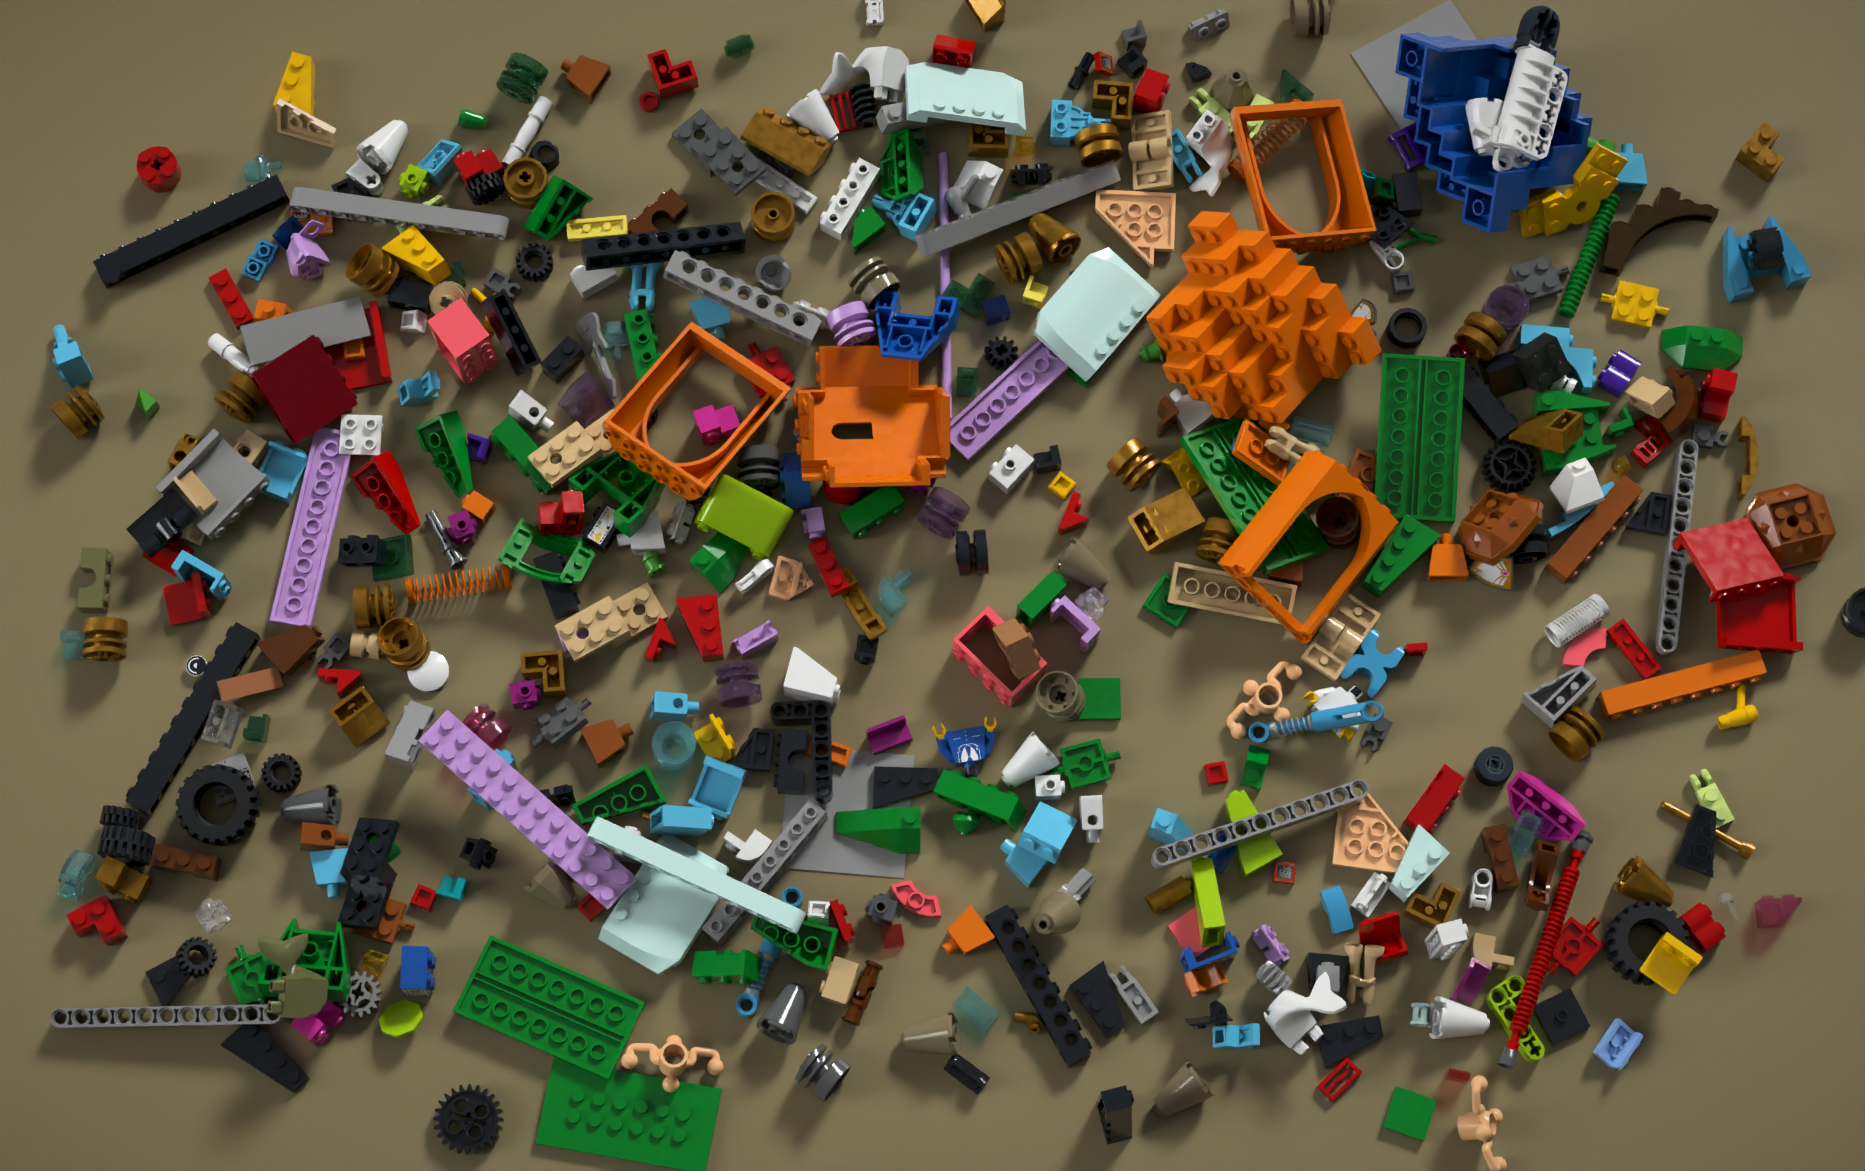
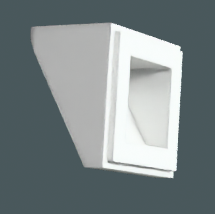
(413, 321)
(819, 912)

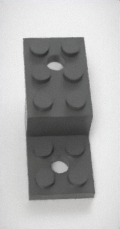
(719, 152)

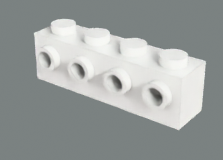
(849, 199)
(1446, 939)

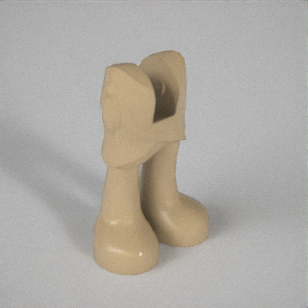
(1284, 443)
(1371, 954)

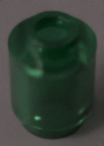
(739, 46)

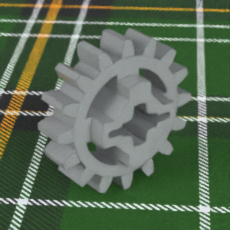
(356, 1004)

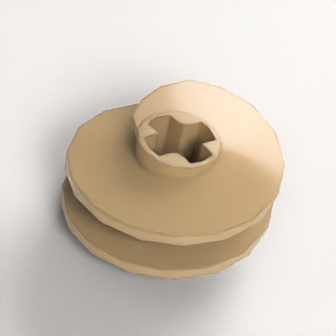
(447, 290)

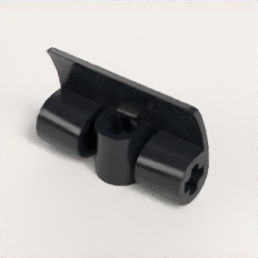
(162, 523)

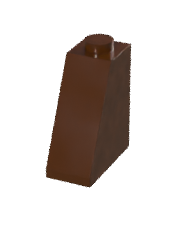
(292, 647)

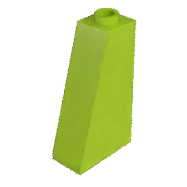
(1255, 853)
(1207, 902)

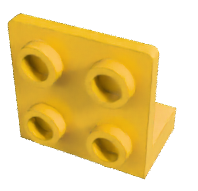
(1185, 471)
(714, 740)
(1670, 963)

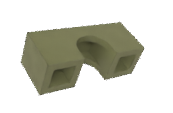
(96, 597)

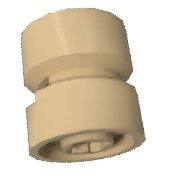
(364, 644)

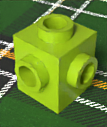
(414, 181)

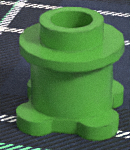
(1151, 351)
(653, 563)

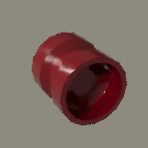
(1458, 351)

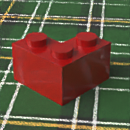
(671, 79)
(1151, 92)
(471, 167)
(1716, 390)
(562, 516)
(98, 915)

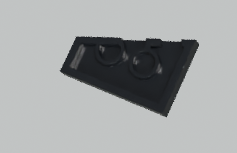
(1697, 842)
(1098, 998)

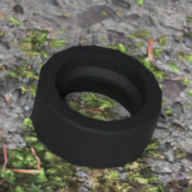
(1407, 313)

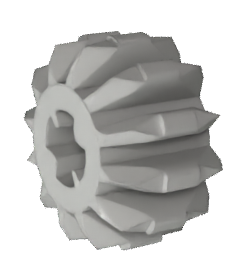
(1273, 978)

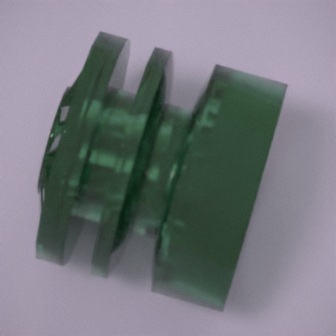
(522, 78)

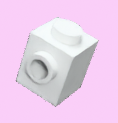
(1048, 787)

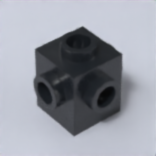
(478, 853)

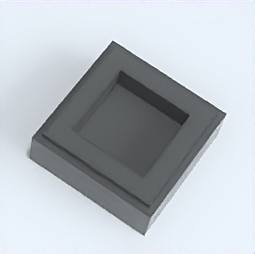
(1402, 282)

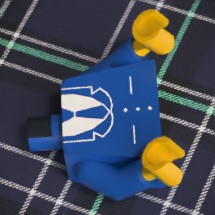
(967, 746)

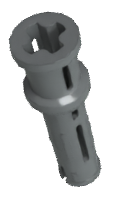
(449, 547)

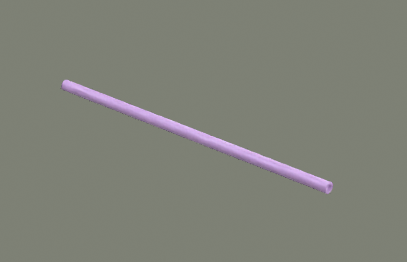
(946, 375)

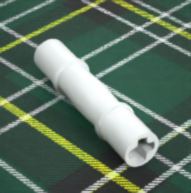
(528, 130)
(231, 353)

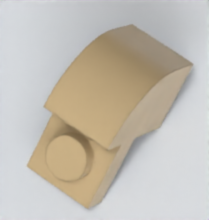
(1483, 950)

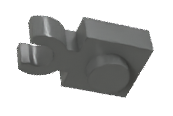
(499, 281)
(1705, 437)
(336, 648)
(1376, 730)

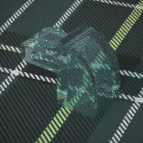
(888, 591)
(1526, 832)
(74, 873)

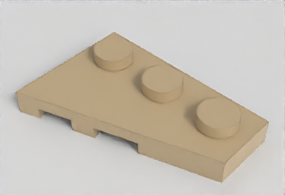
(302, 125)

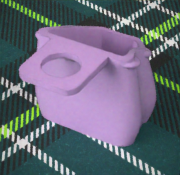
(305, 255)

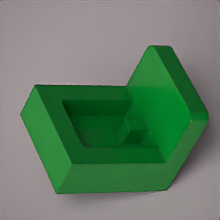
(1620, 428)

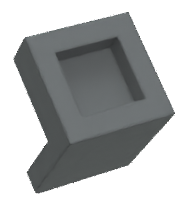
(1134, 36)

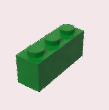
(872, 511)

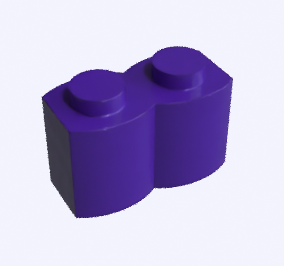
(1619, 373)

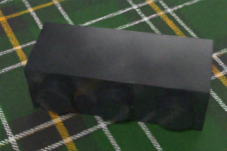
(559, 595)

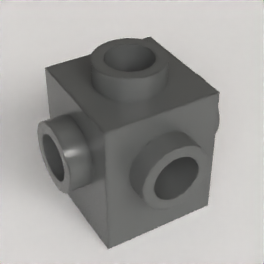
(885, 916)

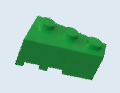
(555, 208)
(726, 967)

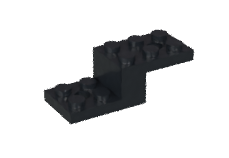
(368, 873)

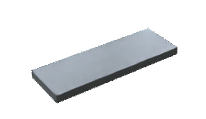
(332, 323)

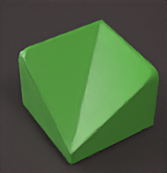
(146, 403)

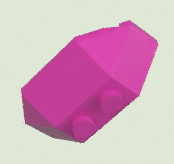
(1537, 797)

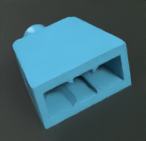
(1633, 175)
(711, 317)
(664, 708)
(1022, 863)
(327, 870)

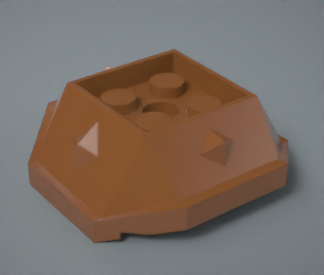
(1812, 520)
(1498, 525)

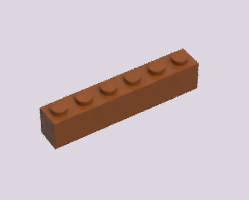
(1593, 529)

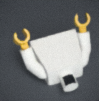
(1333, 698)

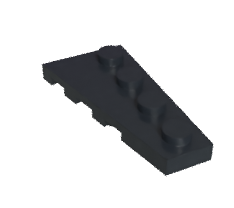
(262, 1052)

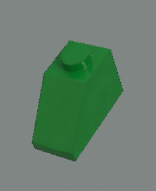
(866, 229)

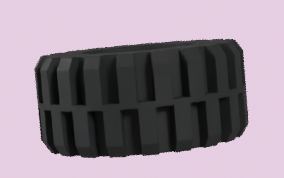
(190, 799)
(1624, 922)

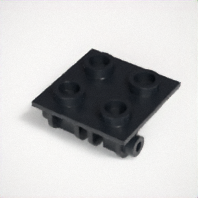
(1041, 169)
(1389, 226)
(1217, 1016)

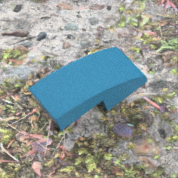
(261, 260)
(1337, 909)

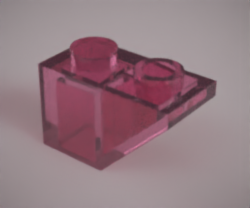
(1775, 912)

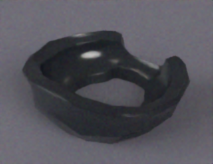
(550, 163)

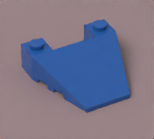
(910, 334)

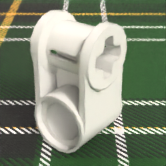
(365, 177)
(1480, 894)

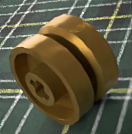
(1098, 144)
(525, 182)
(773, 217)
(1481, 336)

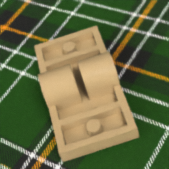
(1152, 151)
(1340, 636)

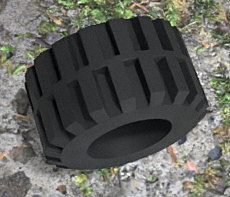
(127, 845)

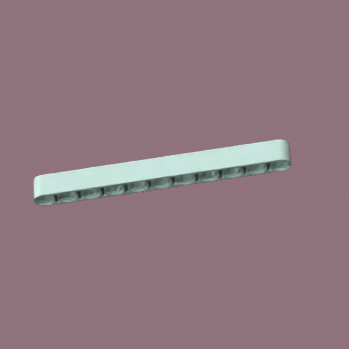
(696, 875)

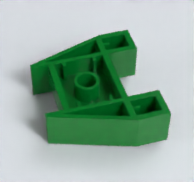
(1588, 445)
(624, 483)
(324, 955)

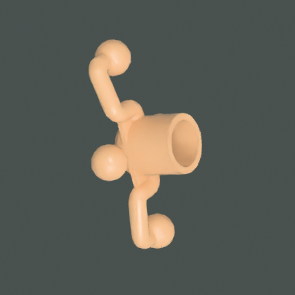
(1255, 706)
(674, 1047)
(1481, 1124)

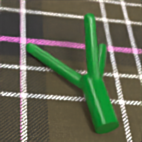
(1419, 237)

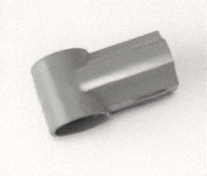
(1078, 885)

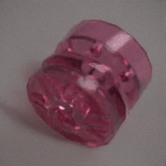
(491, 732)

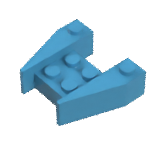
(1738, 269)

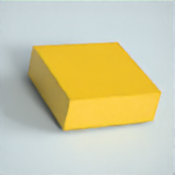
(1062, 485)

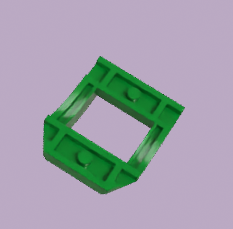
(525, 534)

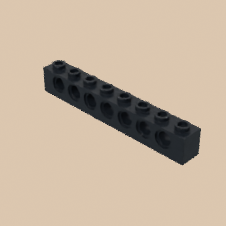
(660, 245)
(1070, 1054)

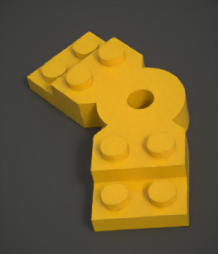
(1579, 203)

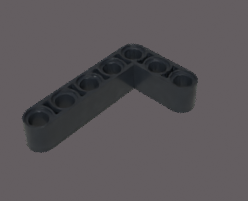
(818, 742)

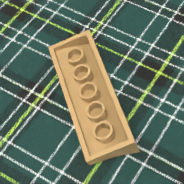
(1221, 593)

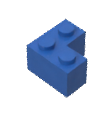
(796, 491)

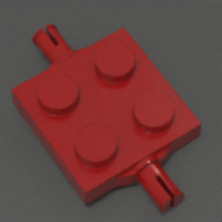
(773, 363)
(1575, 946)

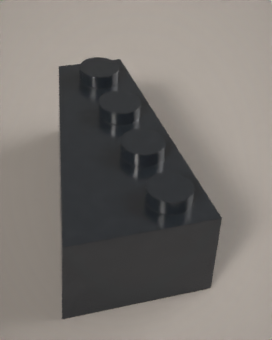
(1116, 1113)

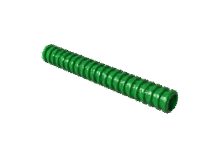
(1589, 256)

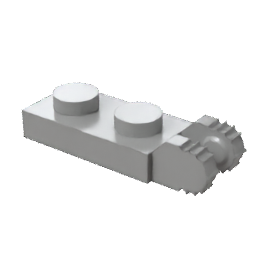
(1134, 996)

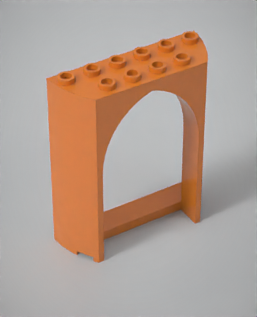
(1349, 208)
(629, 420)
(1307, 481)

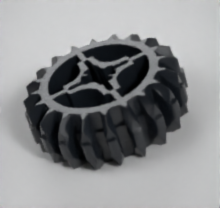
(1526, 474)

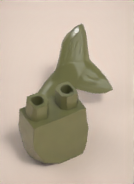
(301, 990)

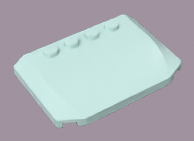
(964, 96)
(1094, 311)
(661, 914)

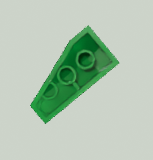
(447, 444)
(886, 828)

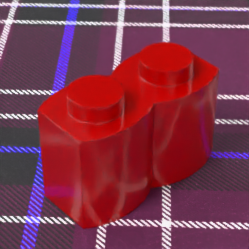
(1702, 928)

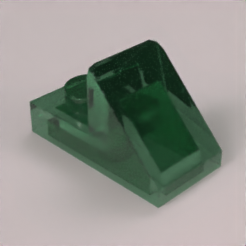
(1291, 86)

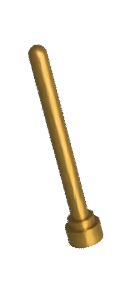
(1745, 849)

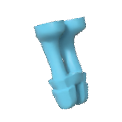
(649, 291)

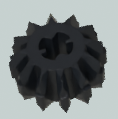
(994, 349)

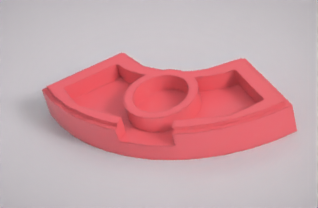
(1583, 646)
(915, 901)

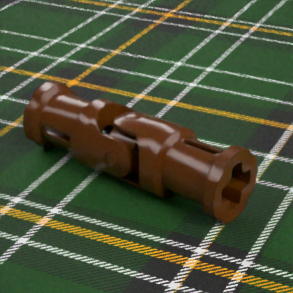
(864, 990)

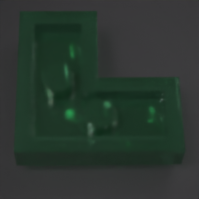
(970, 298)

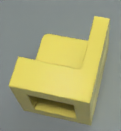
(1034, 293)

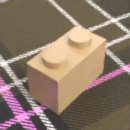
(1650, 397)
(839, 981)

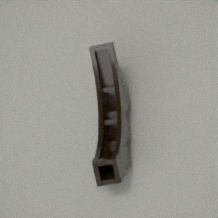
(1645, 219)

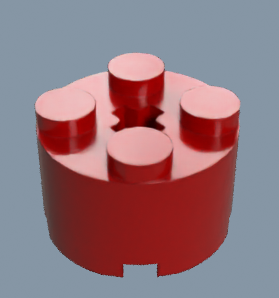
(148, 169)

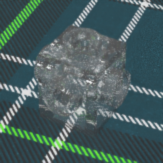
(1092, 603)
(213, 915)

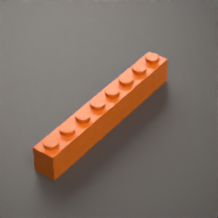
(1682, 684)

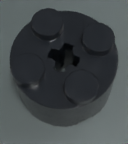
(1765, 248)

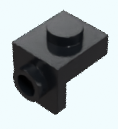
(866, 650)

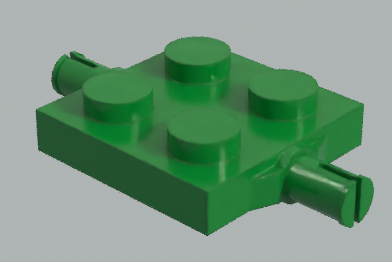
(1085, 764)
(245, 977)

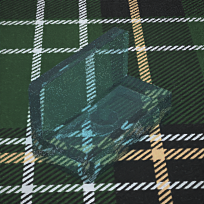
(1311, 431)
(976, 1009)

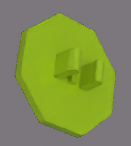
(401, 1018)

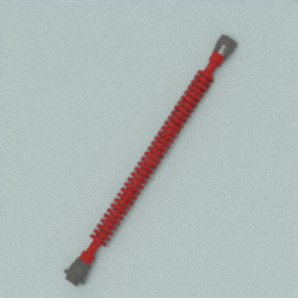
(1544, 950)

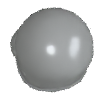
(773, 273)

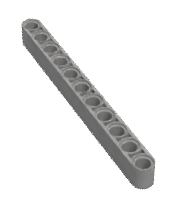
(1017, 208)
(399, 213)
(1676, 557)
(1267, 817)
(158, 1018)

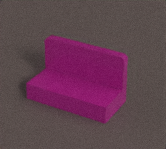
(888, 735)
(1471, 981)

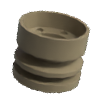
(1311, 15)
(871, 279)
(1050, 693)

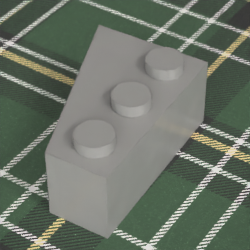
(1557, 697)
(404, 746)

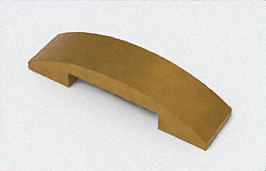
(1746, 434)
(861, 608)

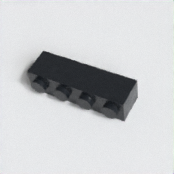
(511, 332)
(1485, 408)

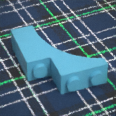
(1579, 359)

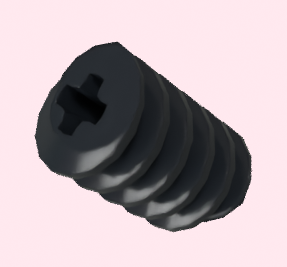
(862, 105)

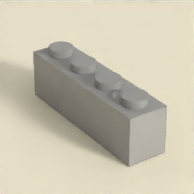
(894, 118)

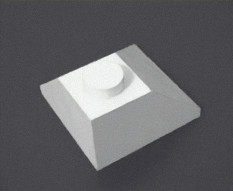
(987, 185)
(1577, 486)

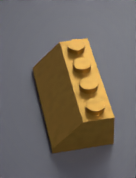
(786, 141)

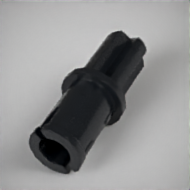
(1081, 71)

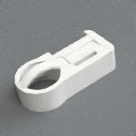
(874, 12)
(1386, 254)
(758, 573)

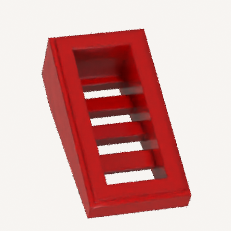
(1641, 458)

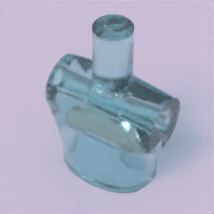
(260, 168)
(616, 337)

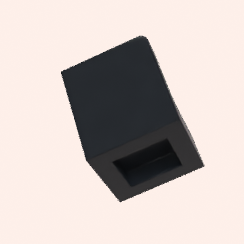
(1132, 62)
(1048, 461)

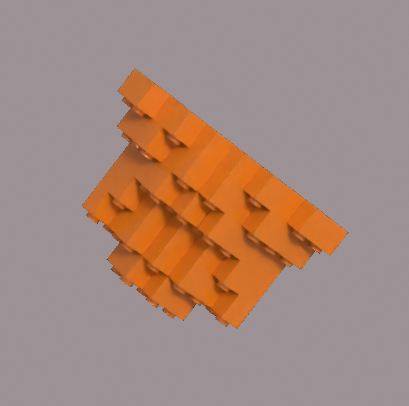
(1254, 324)

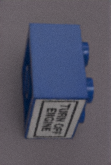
(416, 971)

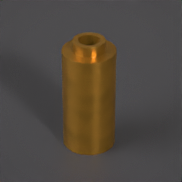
(1169, 894)

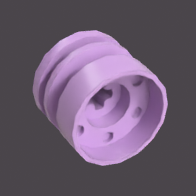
(852, 324)

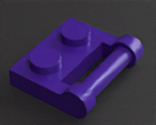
(1418, 150)

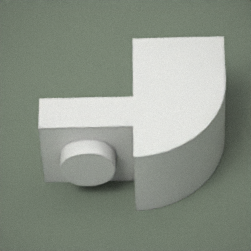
(751, 850)

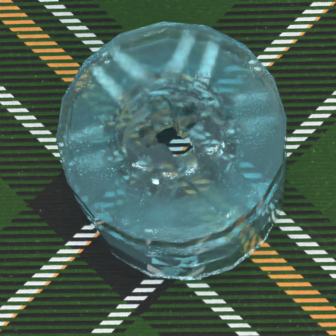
(678, 734)

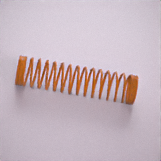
(1232, 165)
(506, 578)

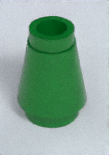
(471, 119)

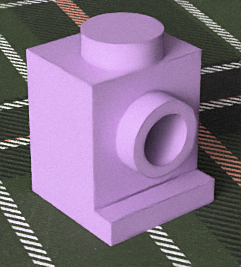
(814, 522)

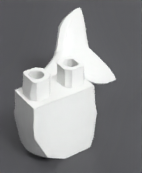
(882, 63)
(1214, 143)
(1292, 1018)

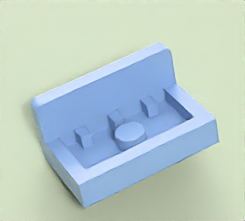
(1617, 1045)

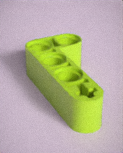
(1508, 1005)

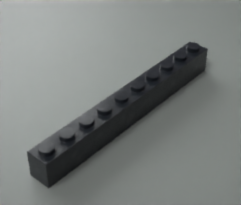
(196, 228)
(190, 723)

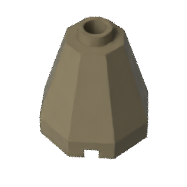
(1233, 89)
(552, 886)

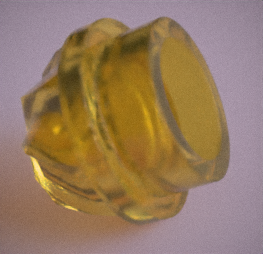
(1621, 465)

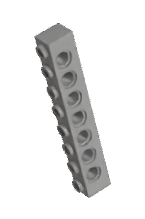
(747, 308)
(768, 868)

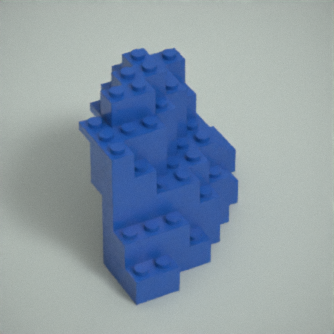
(1440, 82)

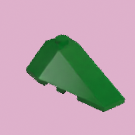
(719, 561)
(812, 944)

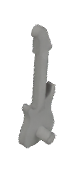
(589, 330)

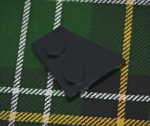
(1652, 515)
(756, 751)
(166, 980)

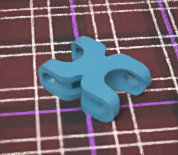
(1372, 663)

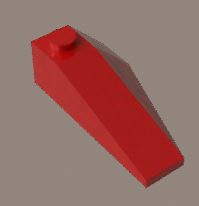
(385, 485)

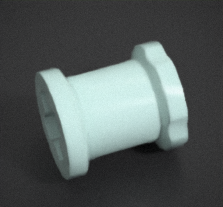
(1417, 1007)

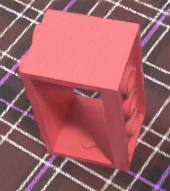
(463, 341)
(976, 667)

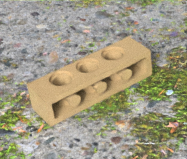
(256, 445)

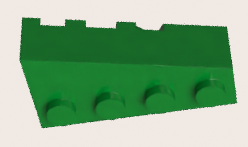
(1402, 551)

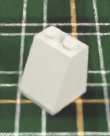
(809, 680)

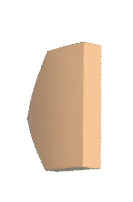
(788, 579)

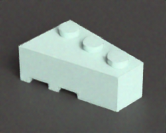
(1417, 864)

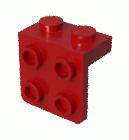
(188, 600)
(838, 921)
(1383, 932)

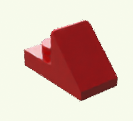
(1071, 519)
(660, 636)
(346, 679)

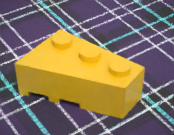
(298, 83)
(417, 256)

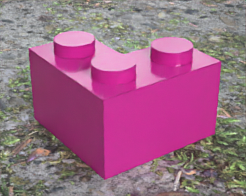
(715, 424)
(318, 1026)

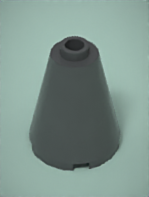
(314, 806)
(784, 1015)

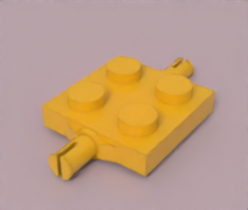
(1634, 304)

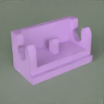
(756, 640)

